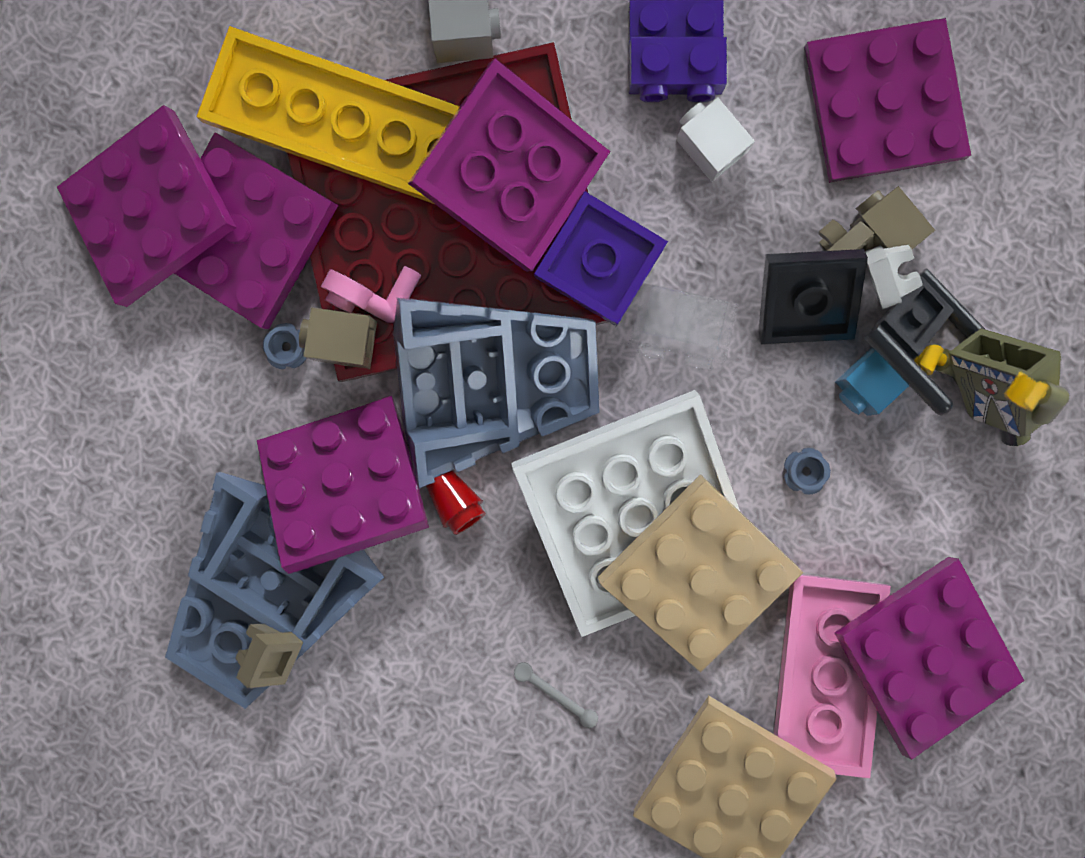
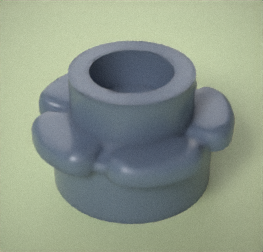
(273, 347)
(818, 474)

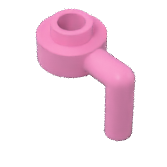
(348, 293)

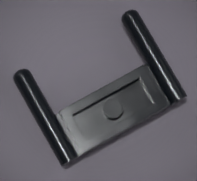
(911, 326)

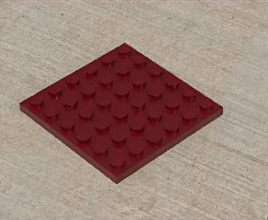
(385, 229)

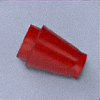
(455, 502)

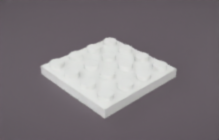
(608, 487)

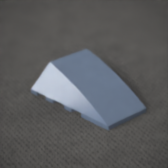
(488, 380)
(242, 583)

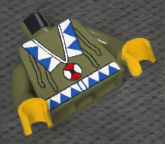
(1003, 381)

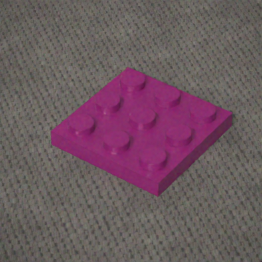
(887, 100)
(509, 166)
(145, 207)
(273, 238)
(340, 485)
(929, 657)

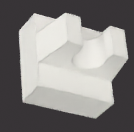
(883, 268)

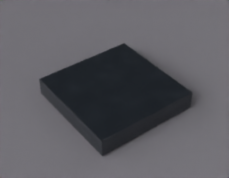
(811, 296)

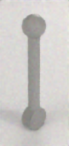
(524, 672)

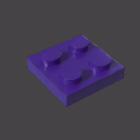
(600, 258)

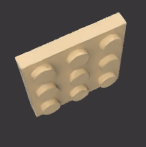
(699, 574)
(733, 788)

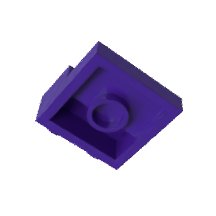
(677, 49)

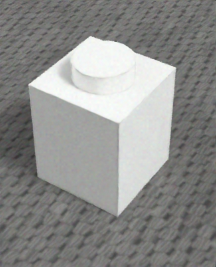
(713, 138)

